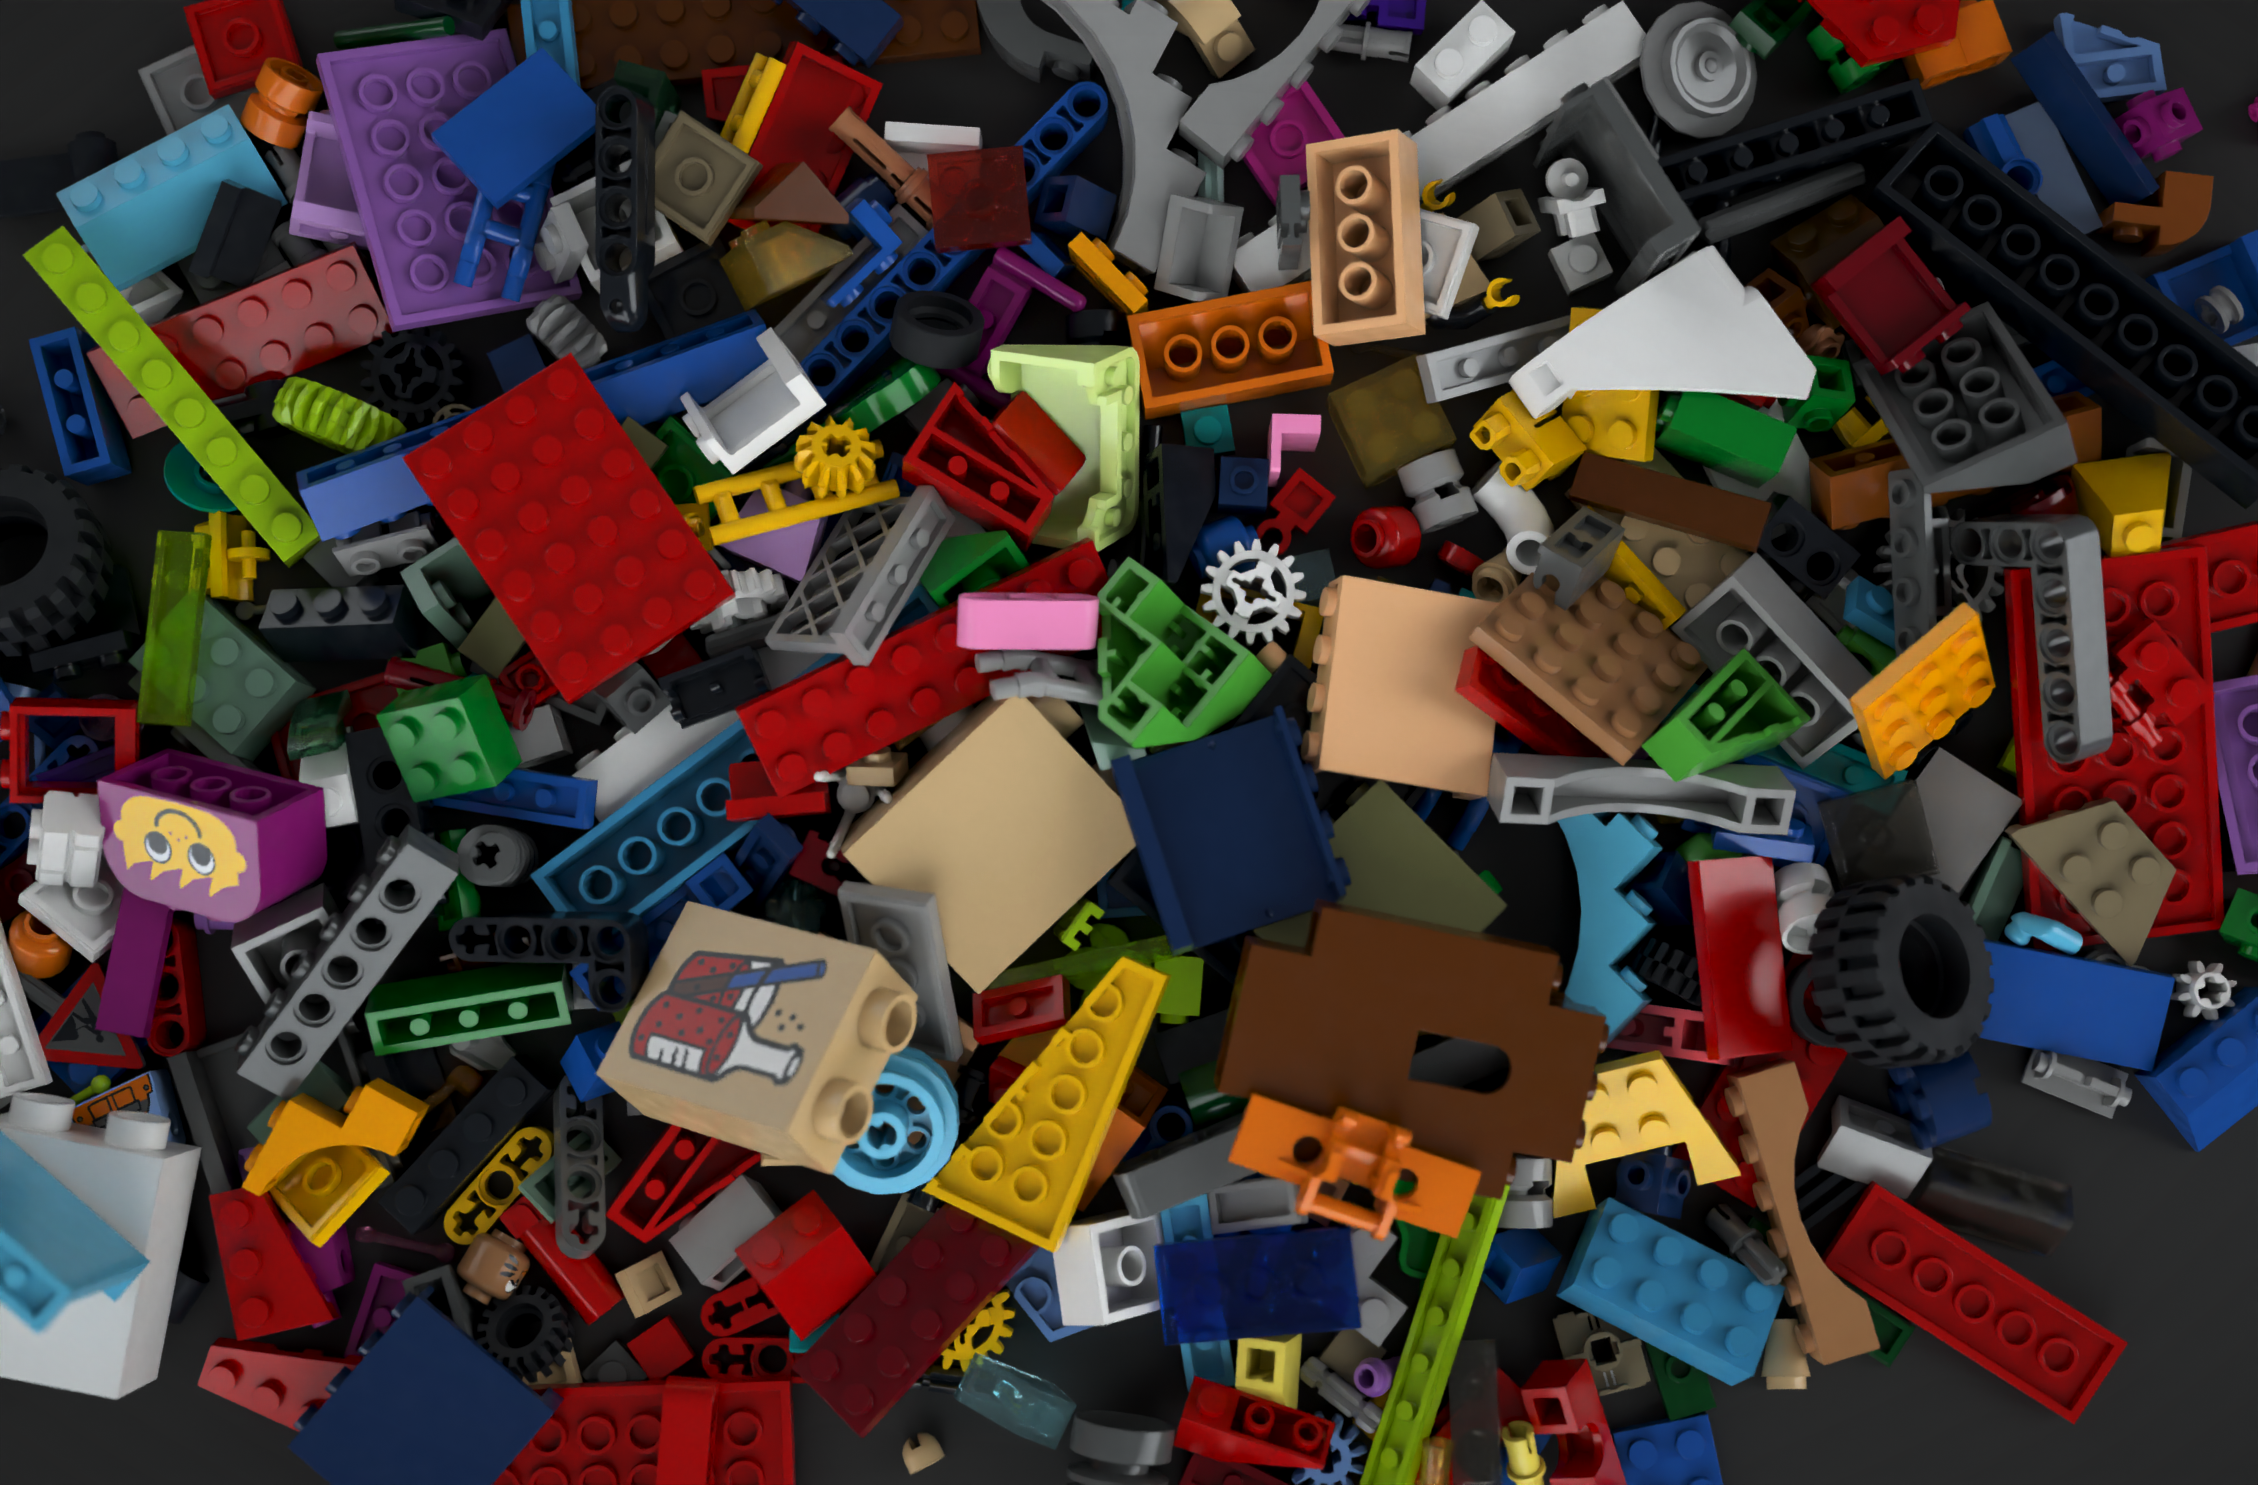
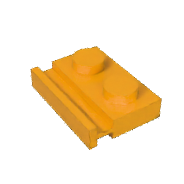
(1096, 264)

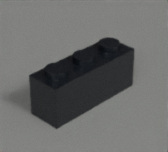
(343, 623)

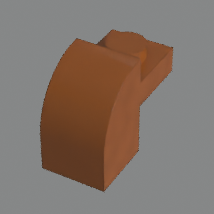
(2169, 217)

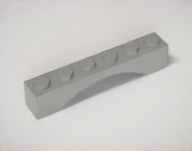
(1232, 109)
(1560, 787)

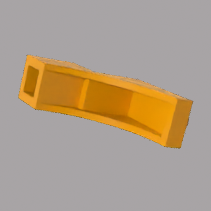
(377, 1119)

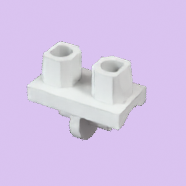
(1572, 200)

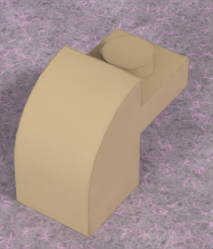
(1213, 31)

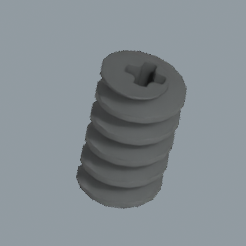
(480, 852)

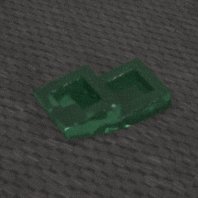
(318, 725)

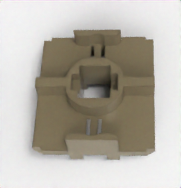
(1625, 1368)

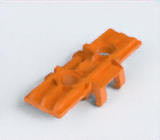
(1359, 1152)

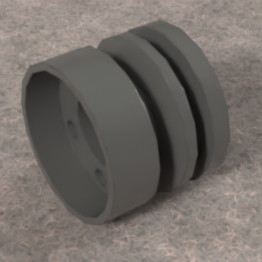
(1119, 1448)

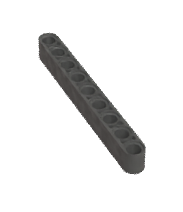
(1200, 1159)

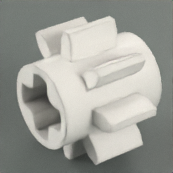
(2217, 995)

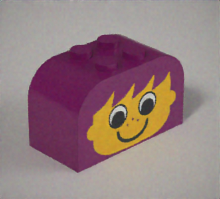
(211, 834)

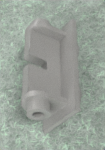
(372, 551)
(2078, 1081)

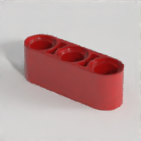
(188, 1004)
(687, 1431)

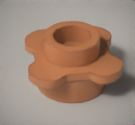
(1821, 341)

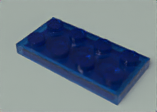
(1258, 1285)

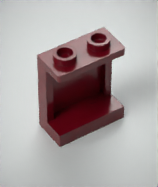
(1889, 300)

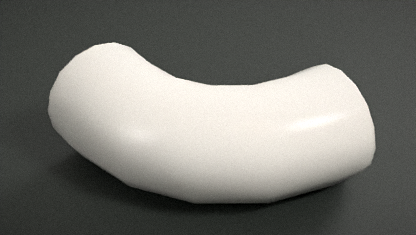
(1518, 515)

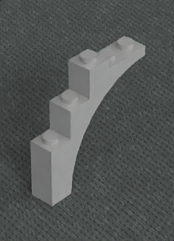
(1148, 113)

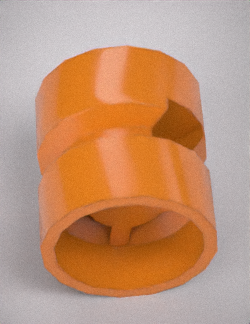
(281, 104)

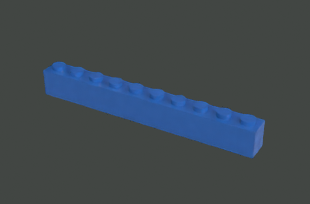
(639, 385)

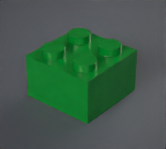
(449, 738)

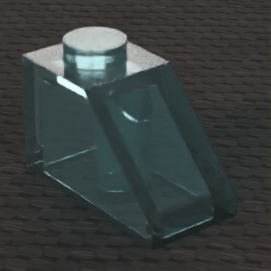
(1016, 1400)

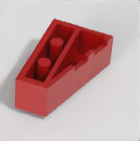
(978, 471)
(675, 1178)

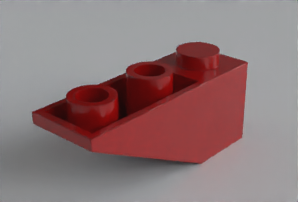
(1250, 1429)

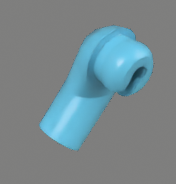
(2050, 931)

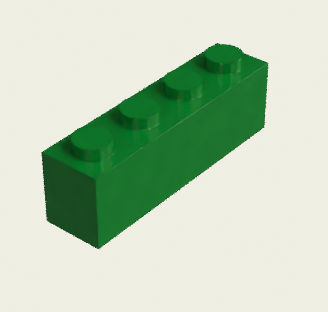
(468, 1005)

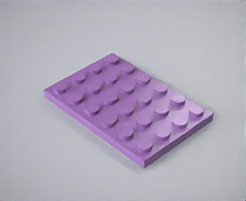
(406, 187)

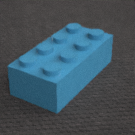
(1670, 1292)

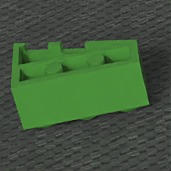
(1726, 720)

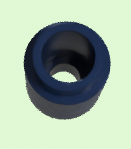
(868, 188)

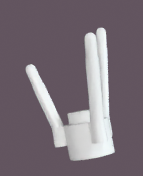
(852, 799)

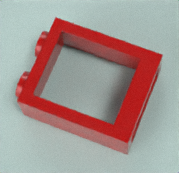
(15, 728)

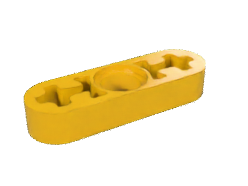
(466, 1202)

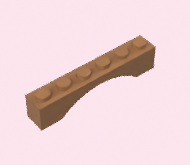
(1771, 1114)

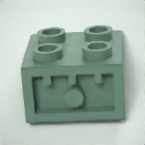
(445, 588)

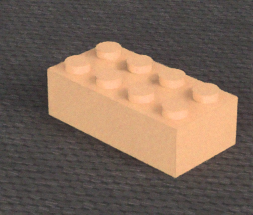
(1365, 238)

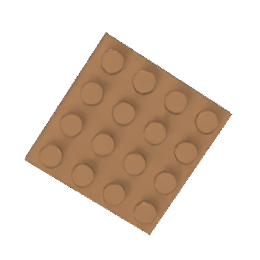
(1595, 663)

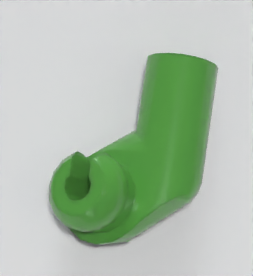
(1700, 848)

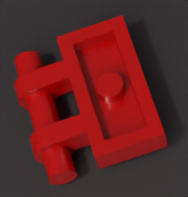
(2162, 675)

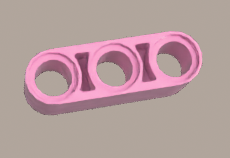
(1027, 621)

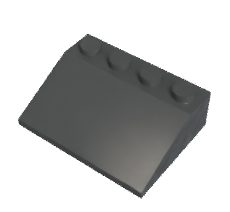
(1971, 411)

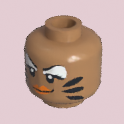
(493, 1266)

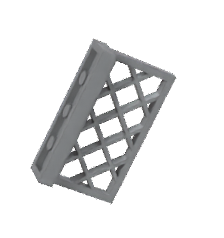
(877, 588)

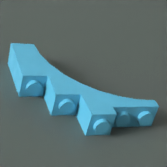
(1611, 920)

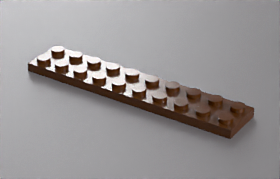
(713, 34)

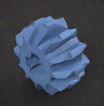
(1340, 1462)

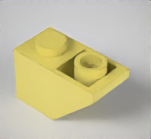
(1270, 1368)

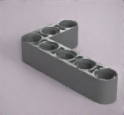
(2067, 618)

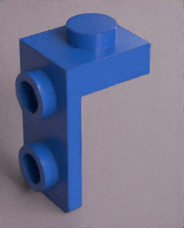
(873, 223)

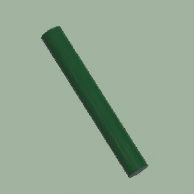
(394, 32)

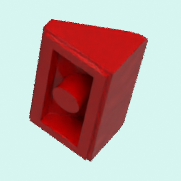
(1038, 442)

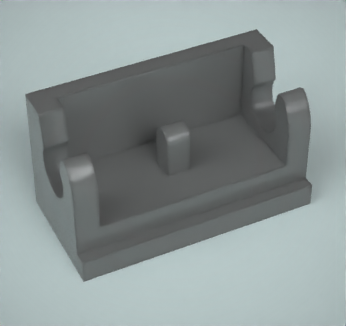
(1578, 554)

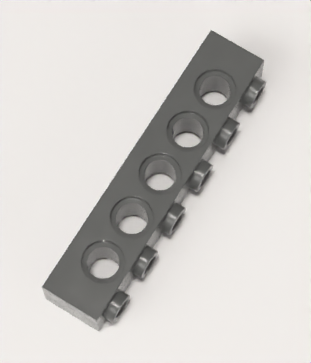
(285, 1064)

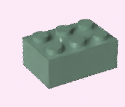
(240, 684)

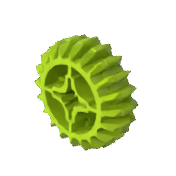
(332, 416)

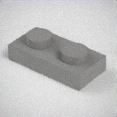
(560, 243)

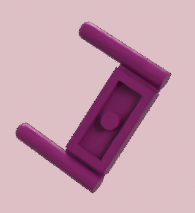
(1001, 299)

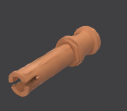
(910, 184)

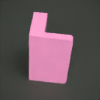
(1290, 433)

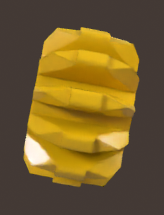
(835, 458)

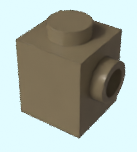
(1503, 223)

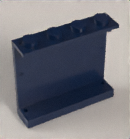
(1230, 832)
(421, 1408)

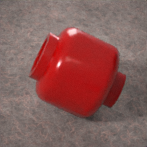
(1385, 537)

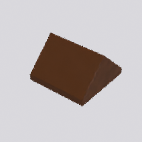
(791, 195)

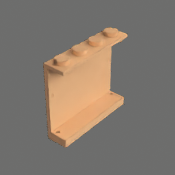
(1389, 685)

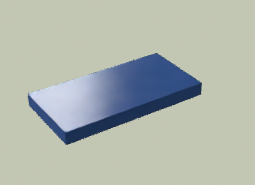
(2076, 1005)

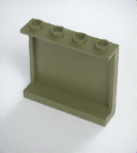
(1398, 869)

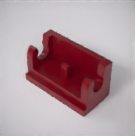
(815, 866)

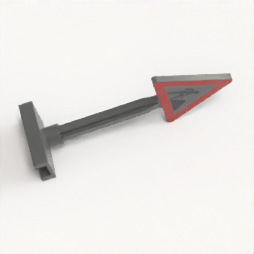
(71, 1030)

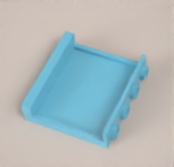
(54, 1244)

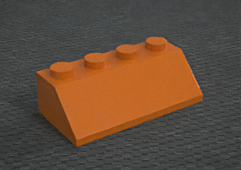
(1228, 350)

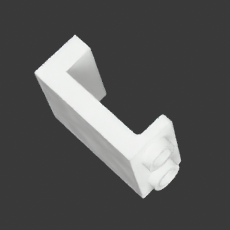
(755, 409)

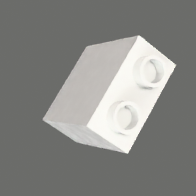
(145, 1195)

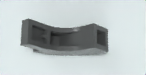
(1029, 47)

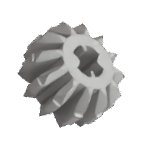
(565, 330)

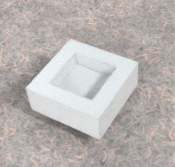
(1580, 263)

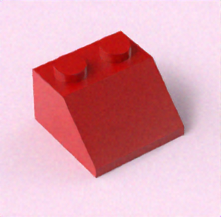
(806, 1265)

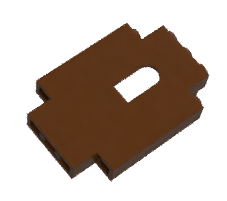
(1345, 1018)

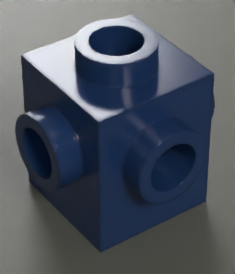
(1653, 1182)

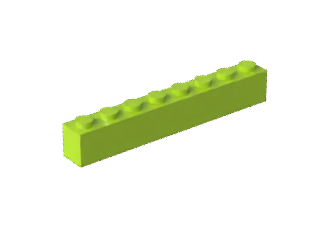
(174, 395)

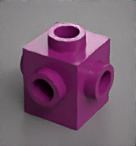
(2159, 123)

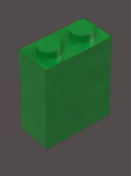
(1723, 436)

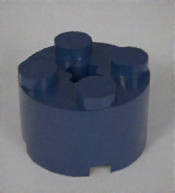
(1940, 1100)

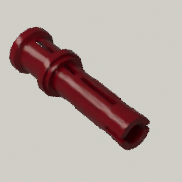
(515, 704)

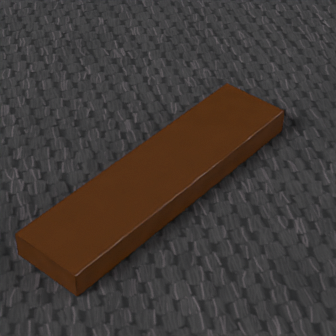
(1670, 501)

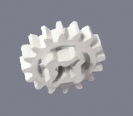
(1233, 580)
(756, 598)

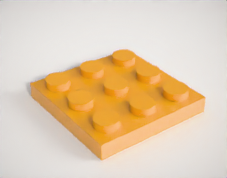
(1924, 692)

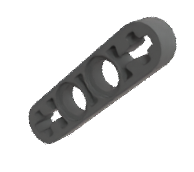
(576, 1163)

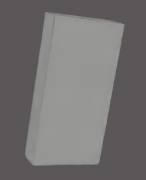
(1253, 1205)

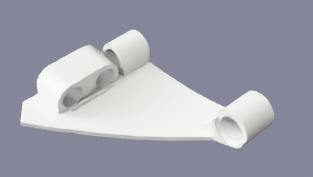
(1673, 333)

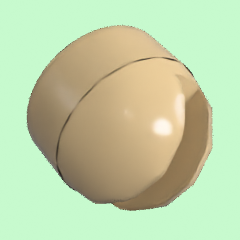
(923, 1456)

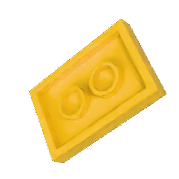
(1612, 421)

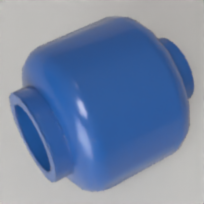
(1221, 536)

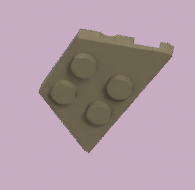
(2101, 869)

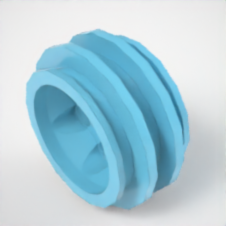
(887, 1159)

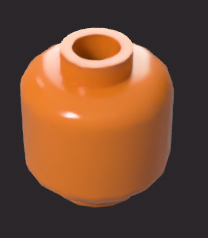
(37, 947)

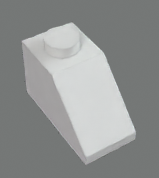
(333, 774)

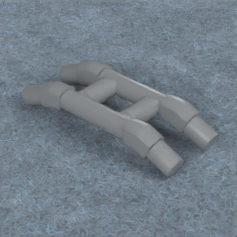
(1043, 676)

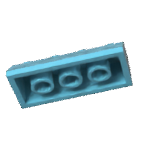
(158, 199)

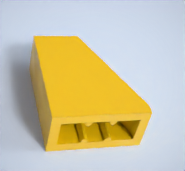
(2125, 500)

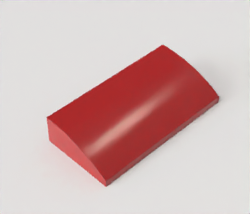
(799, 118)

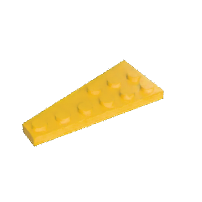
(1046, 1131)

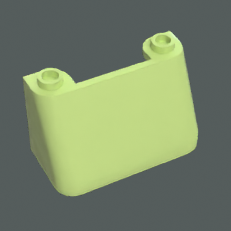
(1096, 403)

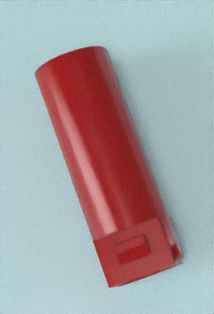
(582, 1281)

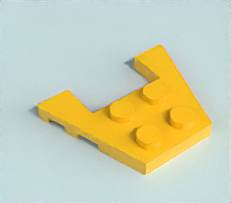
(1635, 1110)

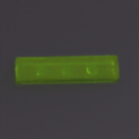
(174, 628)
(1087, 963)

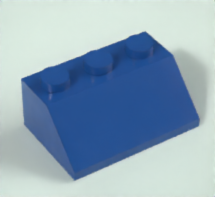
(2210, 1072)

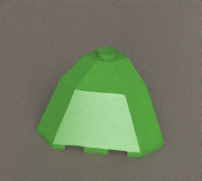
(1165, 665)

